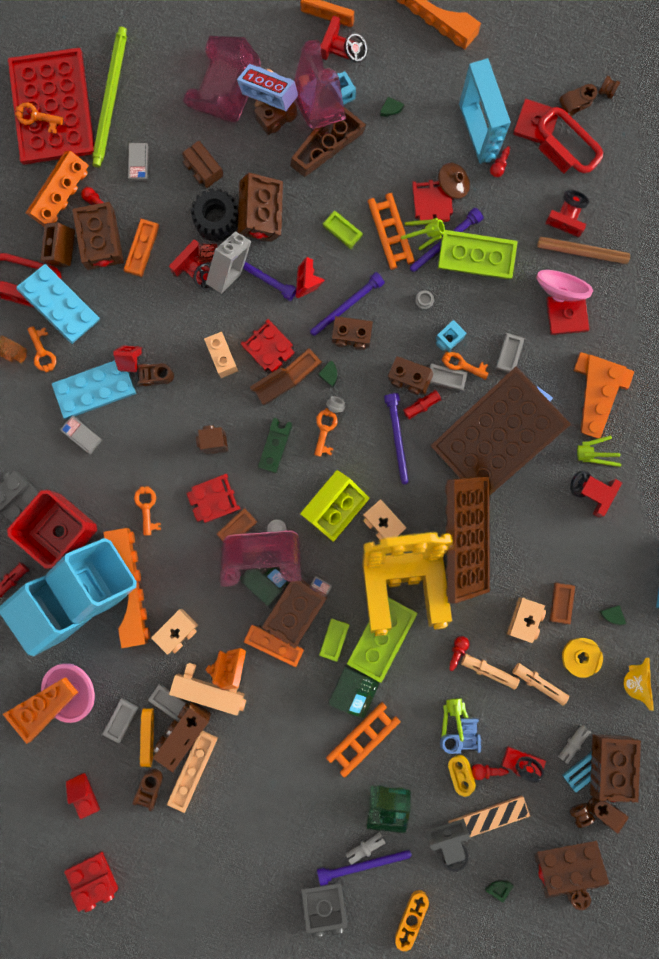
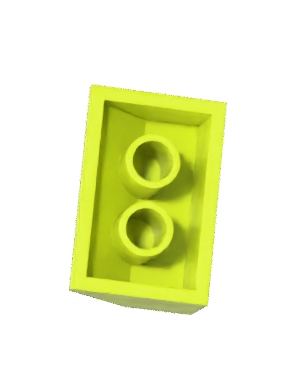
(335, 505)

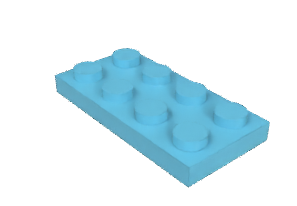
(58, 303)
(92, 389)

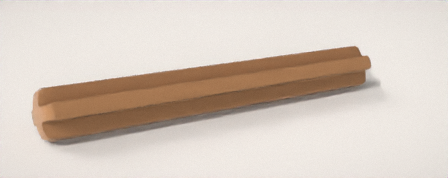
(583, 250)

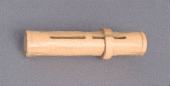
(494, 673)
(559, 695)

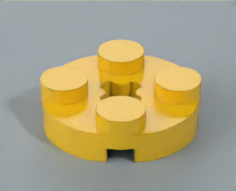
(571, 660)

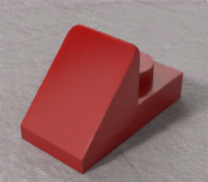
(305, 279)
(127, 357)
(81, 795)

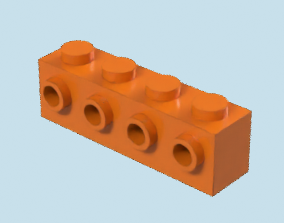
(57, 189)

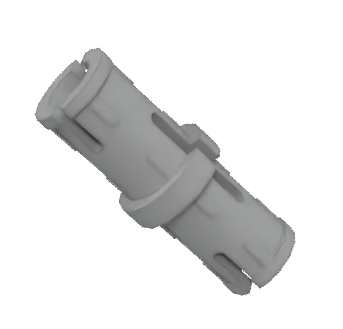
(574, 744)
(365, 848)

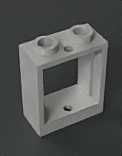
(228, 262)

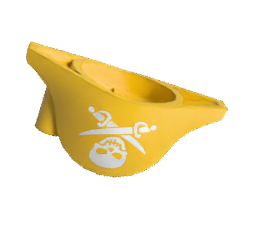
(638, 683)

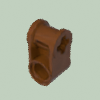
(578, 99)
(150, 374)
(147, 792)
(608, 814)

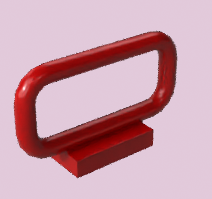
(557, 152)
(8, 290)

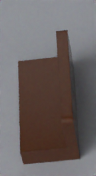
(273, 385)

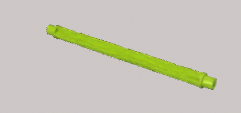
(109, 97)

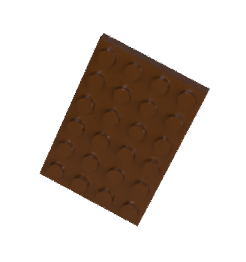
(501, 431)
(469, 530)

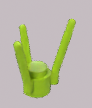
(434, 229)
(586, 453)
(455, 707)

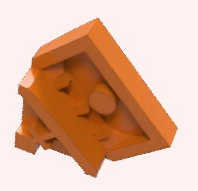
(227, 669)

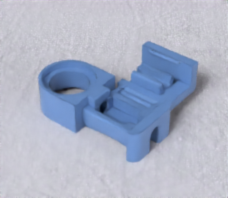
(470, 736)

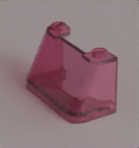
(317, 88)
(220, 91)
(261, 551)

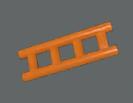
(395, 220)
(363, 752)

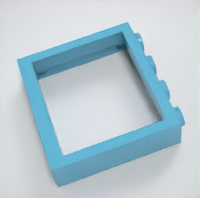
(482, 86)

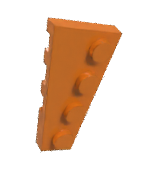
(601, 389)
(37, 712)

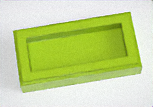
(342, 229)
(334, 639)

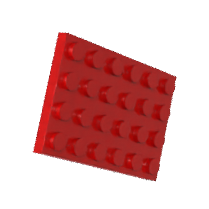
(58, 88)

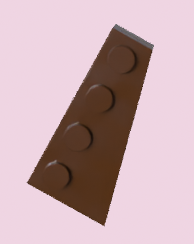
(326, 142)

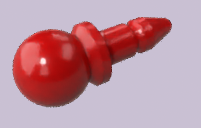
(498, 167)
(89, 195)
(461, 644)
(480, 772)

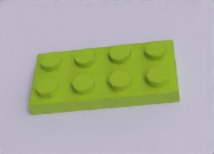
(477, 254)
(376, 653)

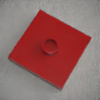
(528, 121)
(567, 316)

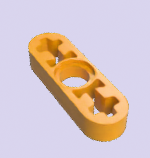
(147, 737)
(400, 933)

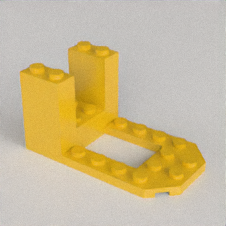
(422, 565)

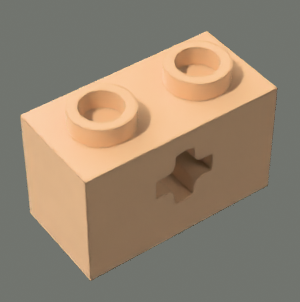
(221, 354)
(382, 512)
(524, 609)
(164, 636)

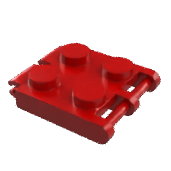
(431, 202)
(268, 347)
(212, 499)

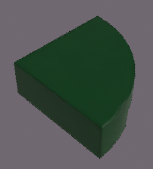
(391, 107)
(329, 373)
(613, 615)
(499, 889)

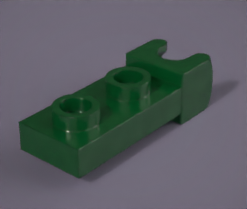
(274, 446)

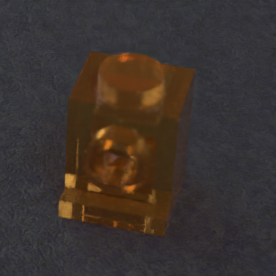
(11, 350)

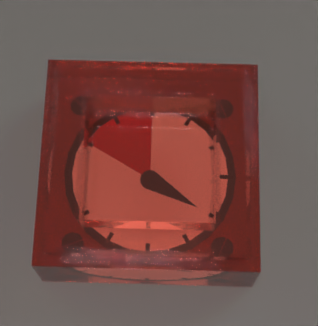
(206, 252)

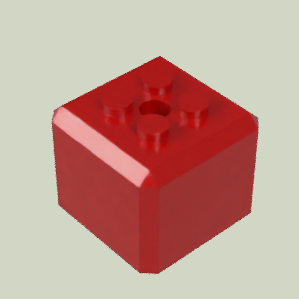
(37, 525)

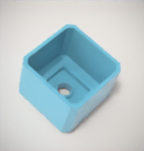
(90, 580)
(37, 617)

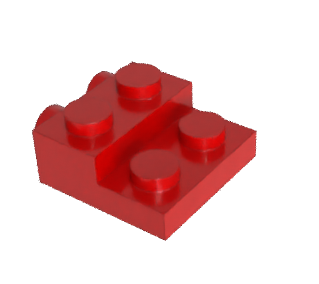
(91, 882)

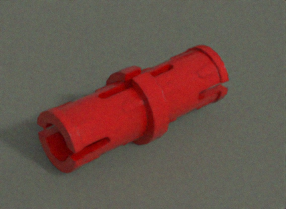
(422, 404)
(12, 578)

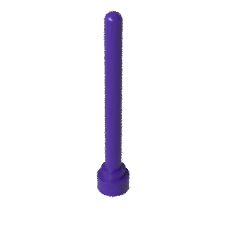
(474, 217)
(375, 281)
(288, 291)
(392, 402)
(327, 875)

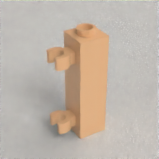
(206, 693)

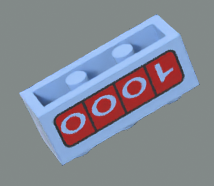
(267, 87)

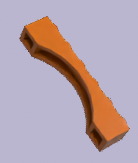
(455, 25)
(133, 628)

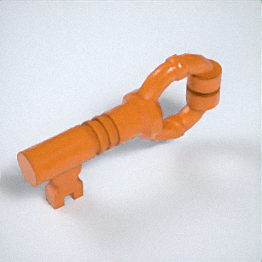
(35, 115)
(41, 352)
(480, 372)
(324, 429)
(147, 525)

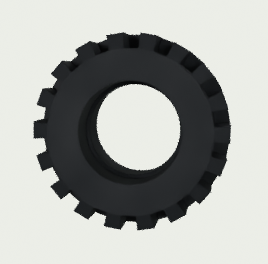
(208, 202)

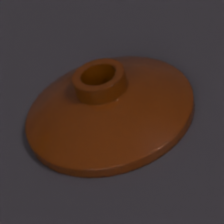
(454, 180)

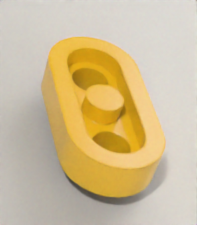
(461, 774)

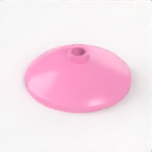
(563, 286)
(82, 702)

